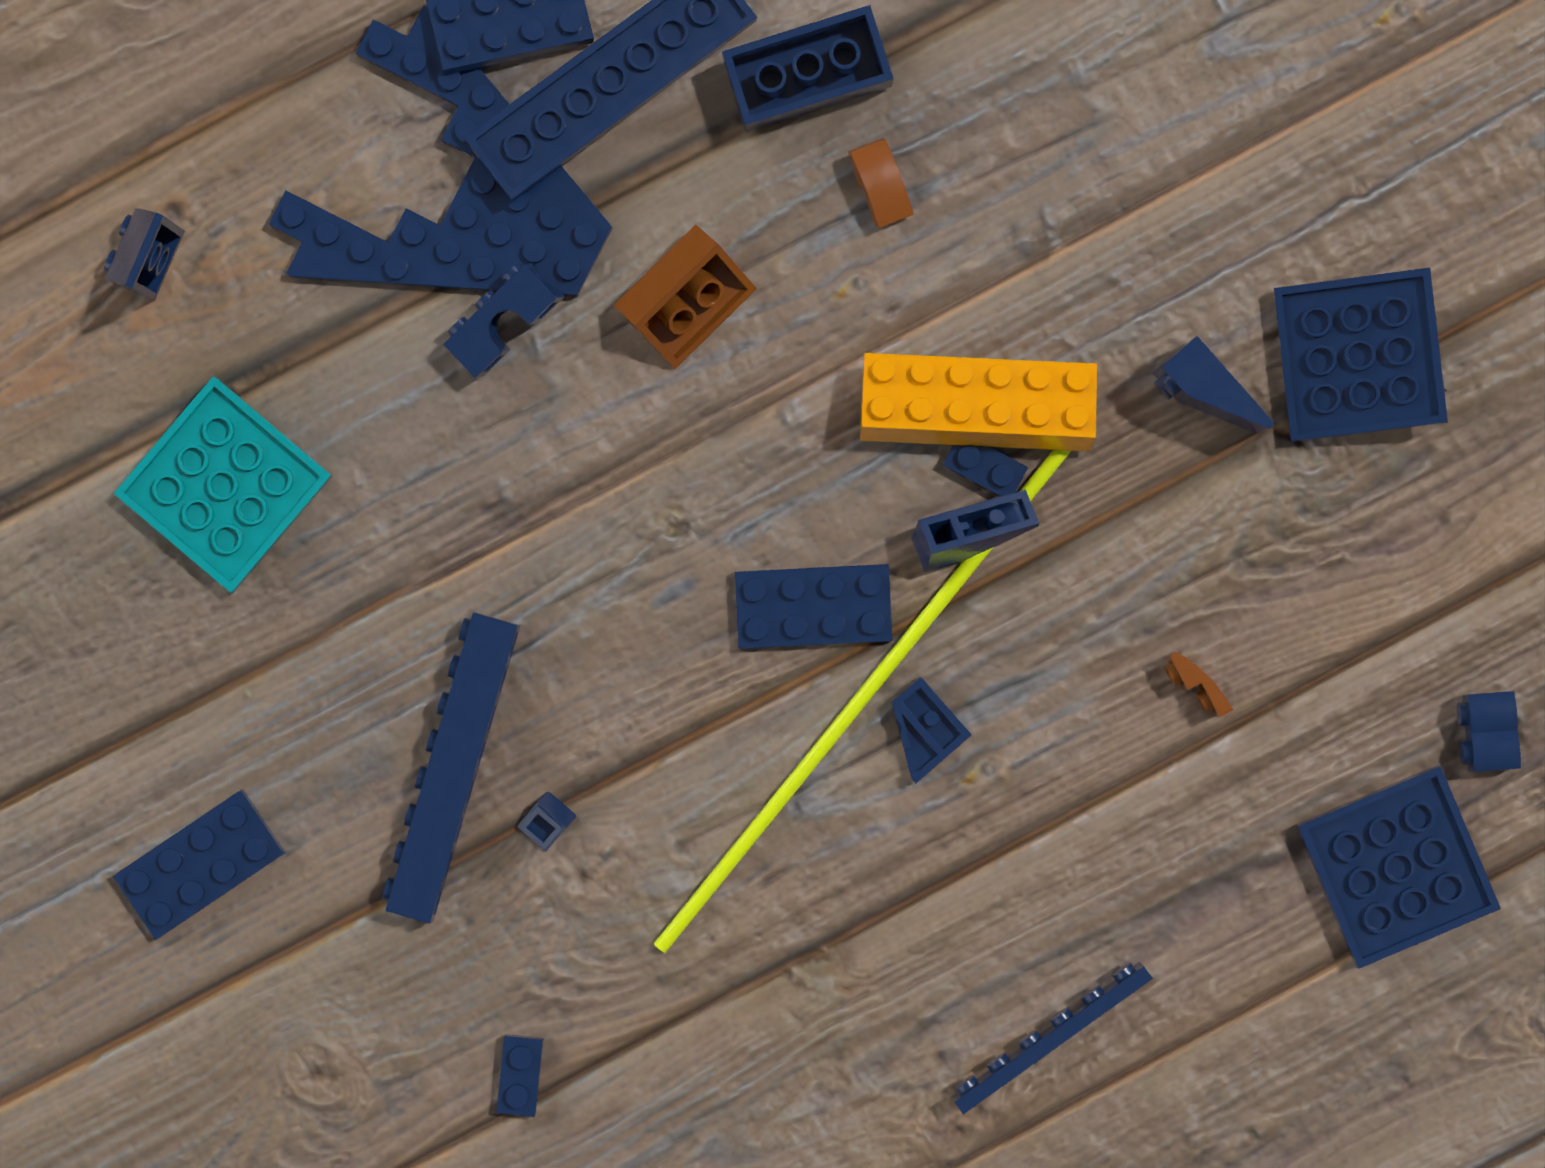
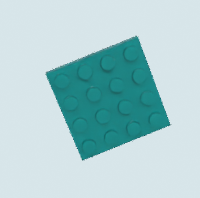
(223, 484)

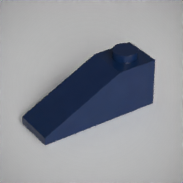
(972, 529)

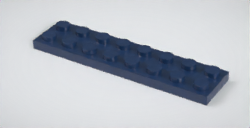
(602, 87)

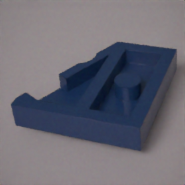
(926, 728)

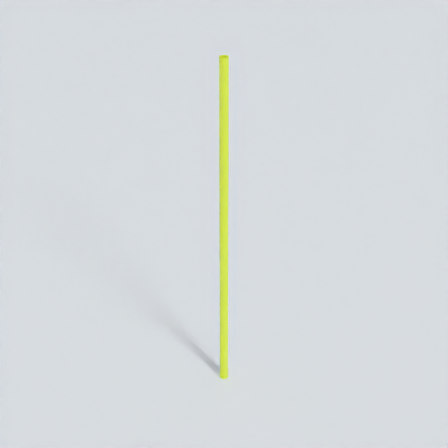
(841, 723)

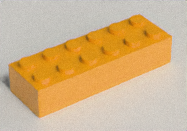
(978, 402)

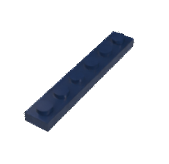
(1064, 1026)

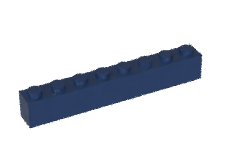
(452, 767)

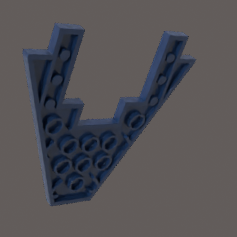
(482, 228)

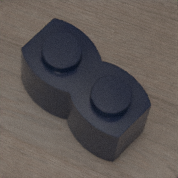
(1490, 731)

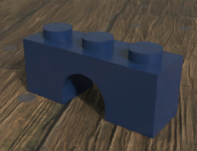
(477, 340)

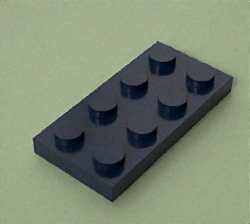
(499, 31)
(813, 606)
(199, 864)

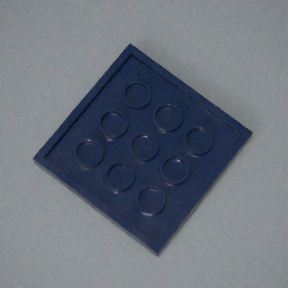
(1361, 355)
(1398, 867)

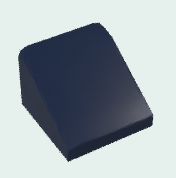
(546, 821)

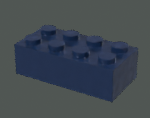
(807, 68)

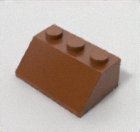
(685, 296)

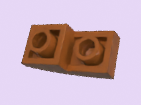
(881, 182)
(1188, 675)

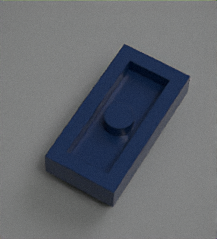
(986, 468)
(520, 1075)

